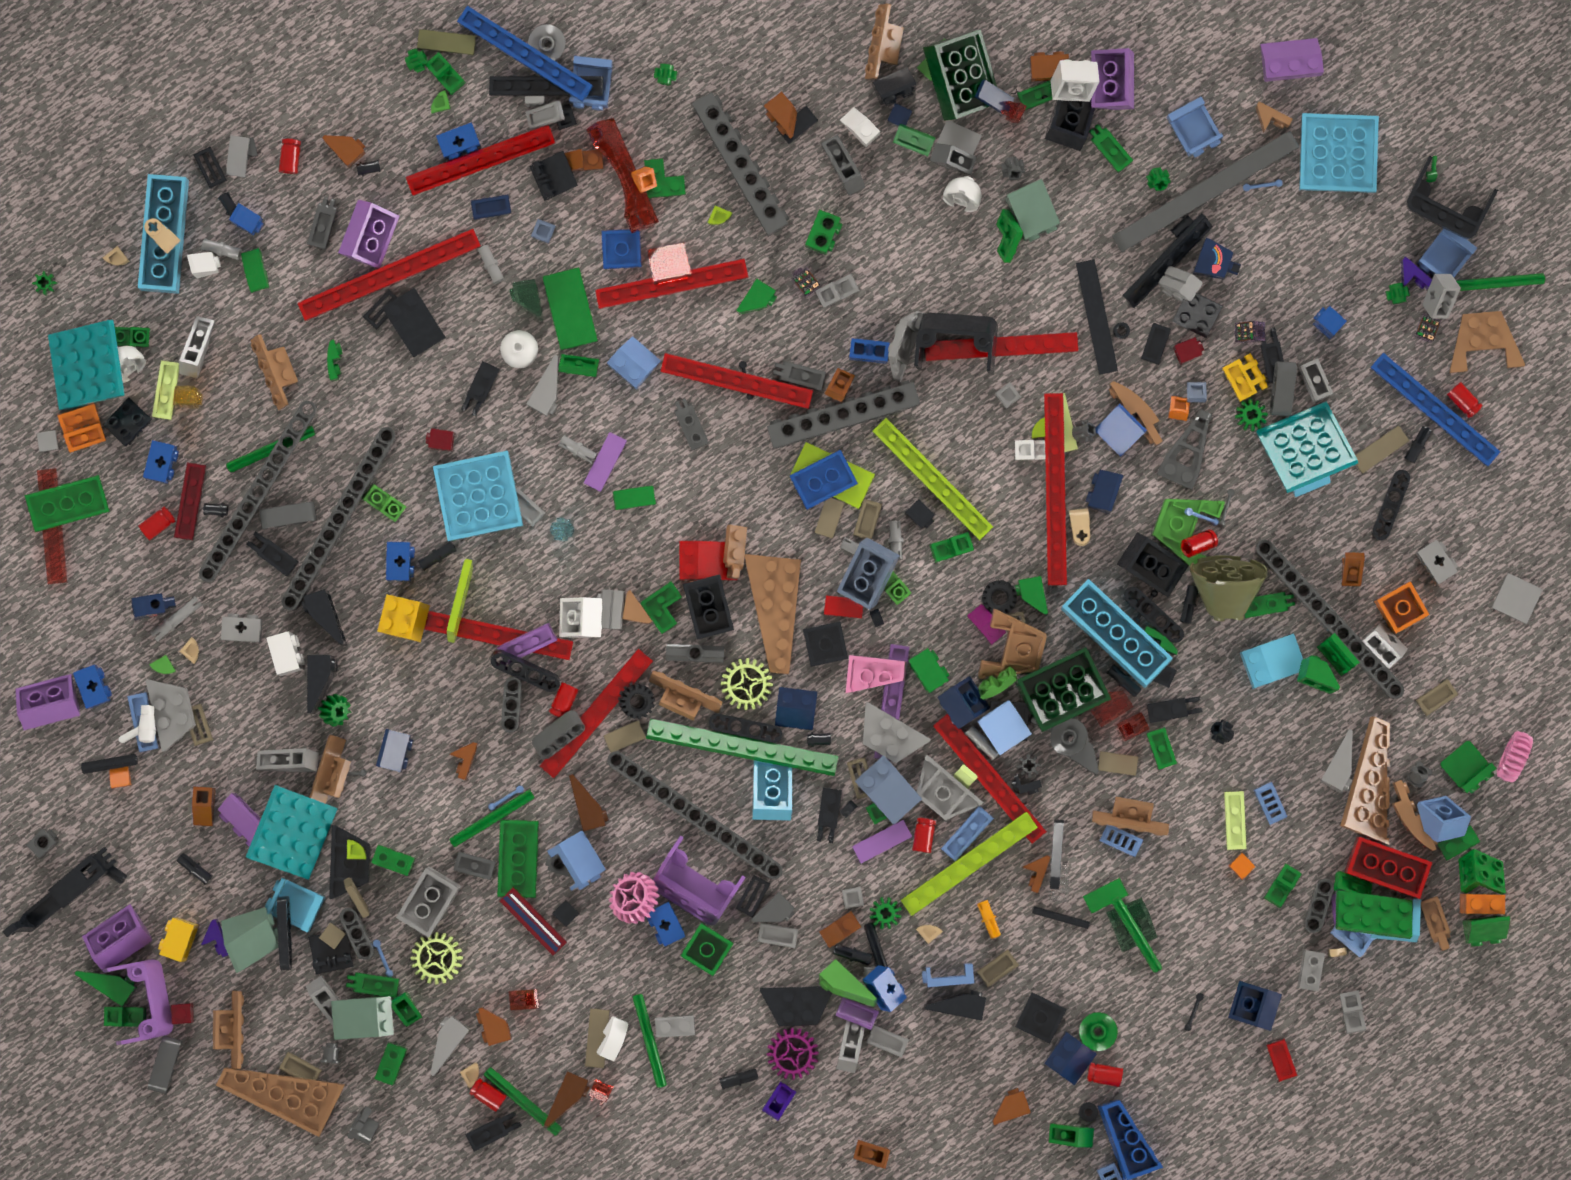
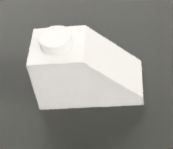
(860, 127)
(203, 264)

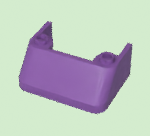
(691, 889)
(153, 977)

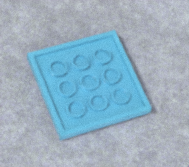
(1339, 153)
(478, 496)

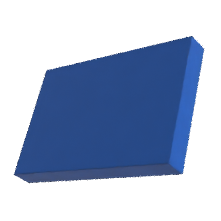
(823, 479)

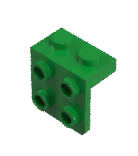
(1467, 767)

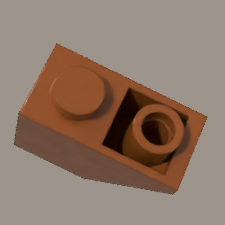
(1043, 66)
(783, 113)
(203, 806)
(495, 1027)

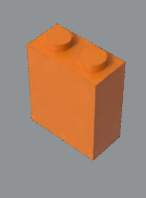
(1482, 903)

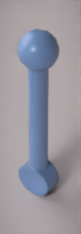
(1247, 187)
(1188, 511)
(492, 806)
(376, 943)

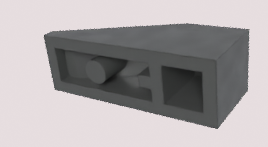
(843, 165)

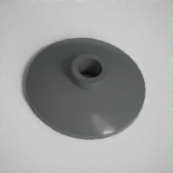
(1061, 733)

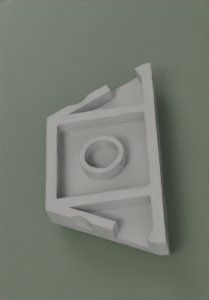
(903, 343)
(171, 712)
(889, 735)
(944, 792)

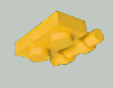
(1240, 380)

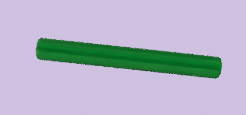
(1499, 282)
(264, 452)
(491, 818)
(1136, 934)
(649, 1040)
(521, 1100)

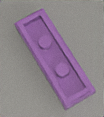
(605, 461)
(530, 641)
(882, 841)

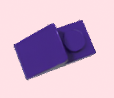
(1410, 270)
(215, 933)
(779, 1101)

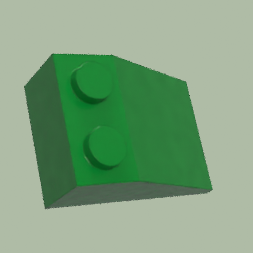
(1486, 929)

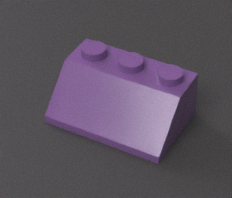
(1291, 59)
(1115, 79)
(368, 234)
(47, 702)
(240, 816)
(117, 938)

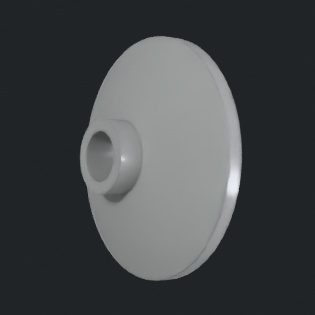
(545, 33)

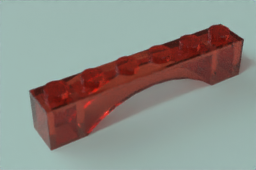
(608, 140)

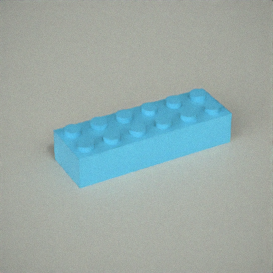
(167, 203)
(1116, 633)

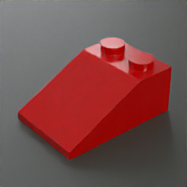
(701, 560)

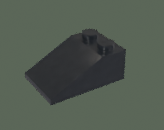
(1070, 123)
(413, 322)
(1152, 564)
(708, 606)
(322, 610)
(319, 677)
(961, 1005)

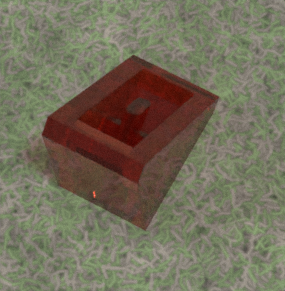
(1132, 727)
(524, 999)

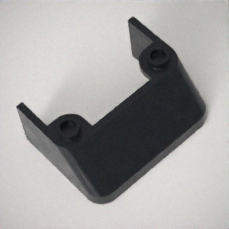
(1463, 225)
(981, 327)

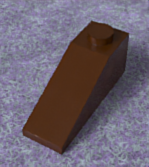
(588, 808)
(568, 1096)

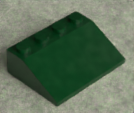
(957, 72)
(1063, 689)

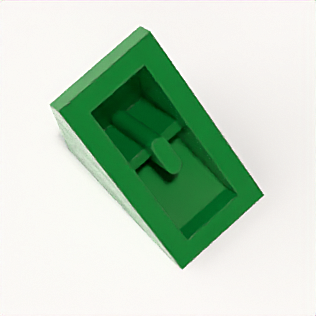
(406, 1009)

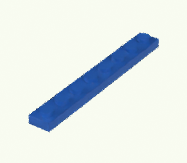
(525, 54)
(1435, 409)

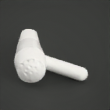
(146, 727)

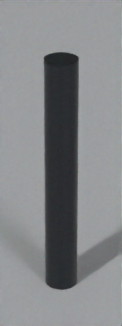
(1061, 917)

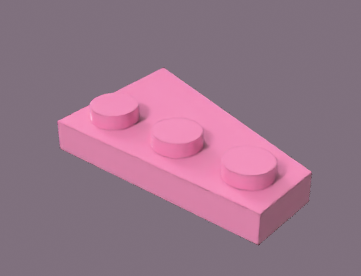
(873, 672)

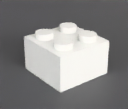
(1074, 80)
(580, 617)
(285, 653)

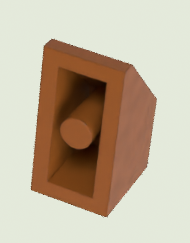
(346, 148)
(1012, 1106)

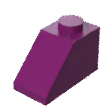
(981, 619)

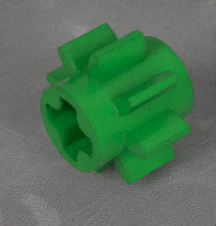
(416, 60)
(665, 74)
(1158, 179)
(48, 287)
(1397, 293)

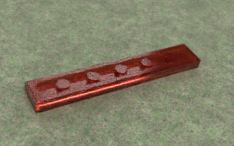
(53, 537)

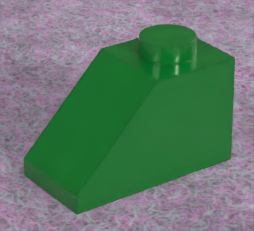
(757, 298)
(1032, 593)
(1317, 675)
(1071, 1135)

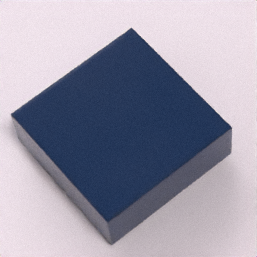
(899, 115)

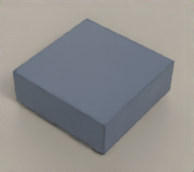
(543, 231)
(1196, 392)

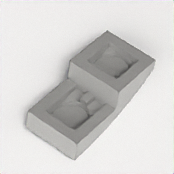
(237, 156)
(837, 290)
(1352, 1012)

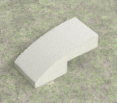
(1030, 450)
(615, 1035)

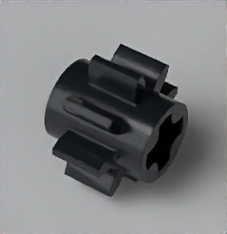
(1222, 731)

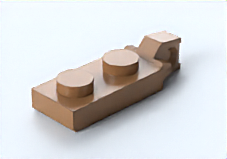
(734, 550)
(1436, 922)

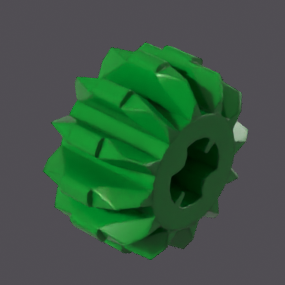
(1247, 409)
(334, 710)
(880, 917)

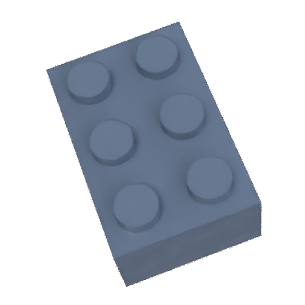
(868, 573)

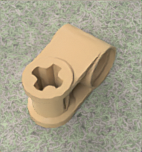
(163, 237)
(1080, 523)

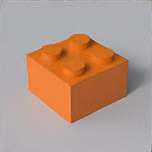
(1401, 608)

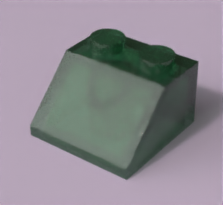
(527, 297)
(1142, 918)

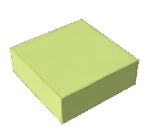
(965, 776)

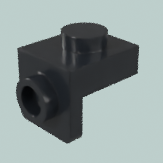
(1030, 788)

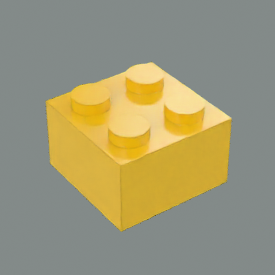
(403, 618)
(178, 939)

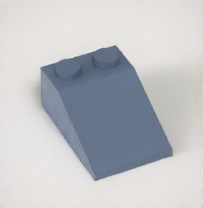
(888, 790)

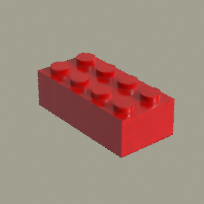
(1388, 867)

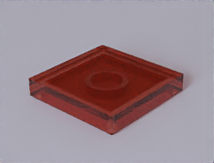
(669, 263)

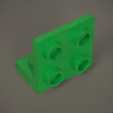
(1482, 870)

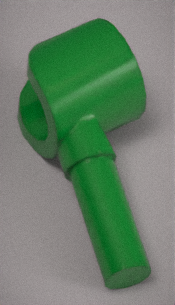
(1432, 175)

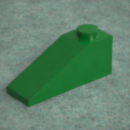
(113, 986)

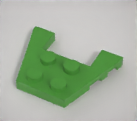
(1175, 525)

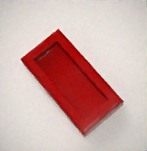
(842, 607)
(1281, 1060)

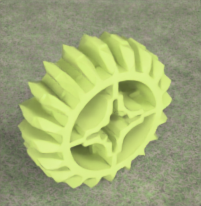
(751, 700)
(450, 948)

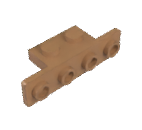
(884, 44)
(276, 369)
(683, 698)
(331, 771)
(1131, 815)
(228, 1029)

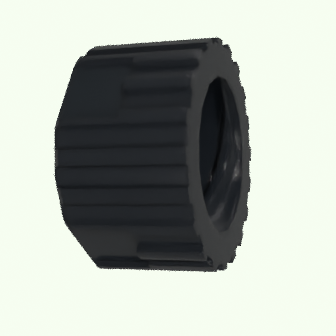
(1117, 334)
(876, 618)
(848, 808)

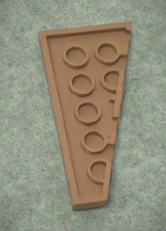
(775, 592)

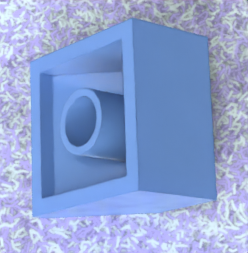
(633, 362)
(1443, 818)

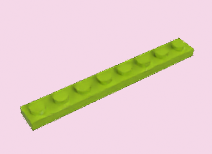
(932, 479)
(969, 863)

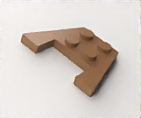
(1484, 332)
(1022, 647)

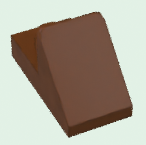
(585, 160)
(839, 385)
(1352, 568)
(466, 753)
(1038, 866)
(840, 929)
(871, 1154)

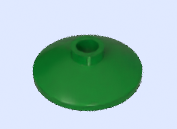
(1108, 1031)

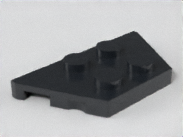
(343, 868)
(796, 1004)

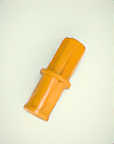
(989, 919)

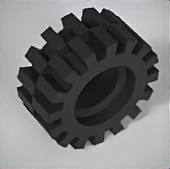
(999, 585)
(634, 689)

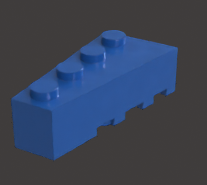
(1126, 1141)

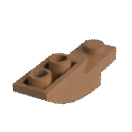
(1137, 406)
(1405, 810)

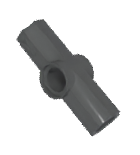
(681, 652)

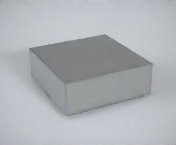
(534, 101)
(1008, 395)
(47, 441)
(852, 897)

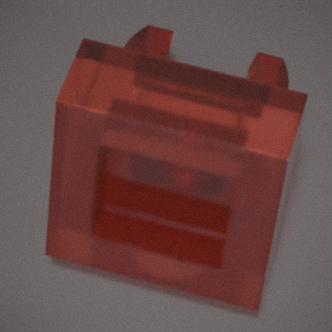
(1015, 112)
(600, 1091)

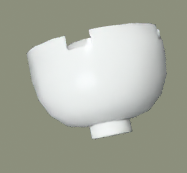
(964, 193)
(519, 349)
(130, 360)

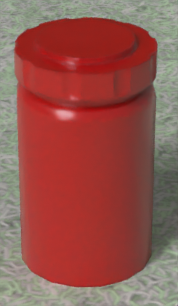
(289, 156)
(1464, 400)
(157, 523)
(1199, 543)
(563, 700)
(924, 835)
(1105, 1074)
(487, 1094)

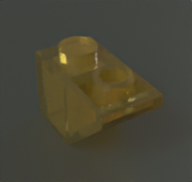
(187, 397)

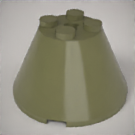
(1227, 585)

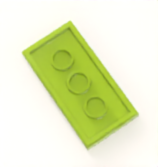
(851, 496)
(459, 600)

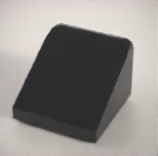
(569, 118)
(565, 913)

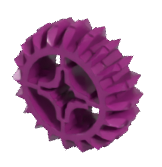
(787, 1037)

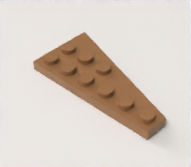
(1370, 787)
(294, 1099)

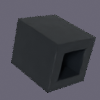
(920, 514)

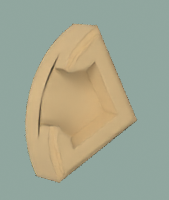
(116, 257)
(191, 650)
(929, 932)
(1337, 952)
(470, 1074)

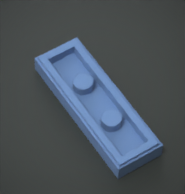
(135, 702)
(967, 833)

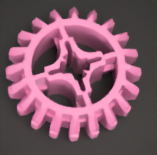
(1514, 756)
(625, 906)

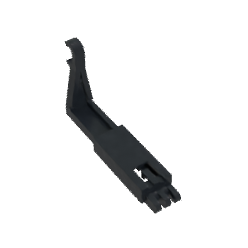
(63, 892)

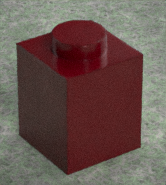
(1188, 350)
(440, 440)
(182, 1013)

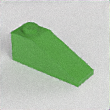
(844, 984)

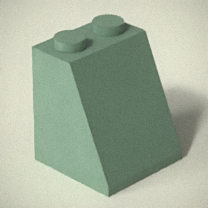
(1033, 210)
(249, 937)
(362, 1017)

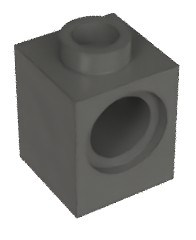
(34, 843)
(551, 867)

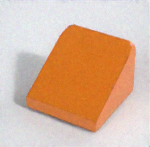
(644, 179)
(1179, 408)
(119, 777)
(1242, 866)

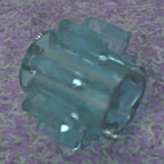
(562, 529)

